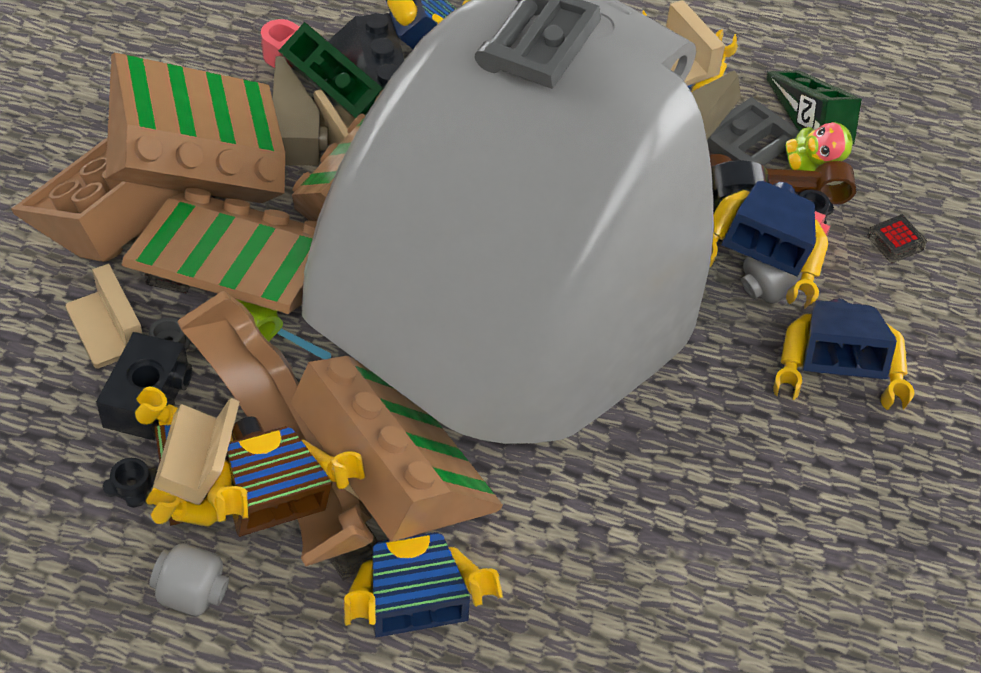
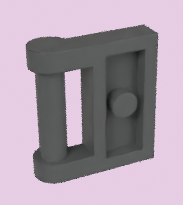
(548, 43)
(746, 127)

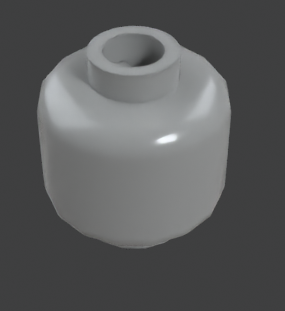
(766, 281)
(188, 579)

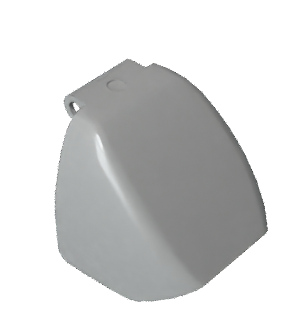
(517, 240)

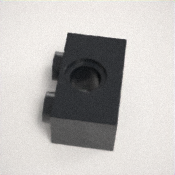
(142, 364)

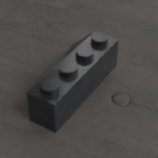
(371, 45)

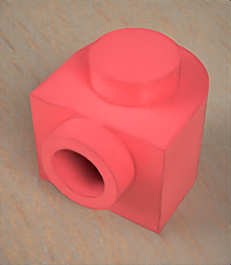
(274, 36)

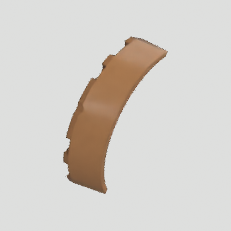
(265, 386)

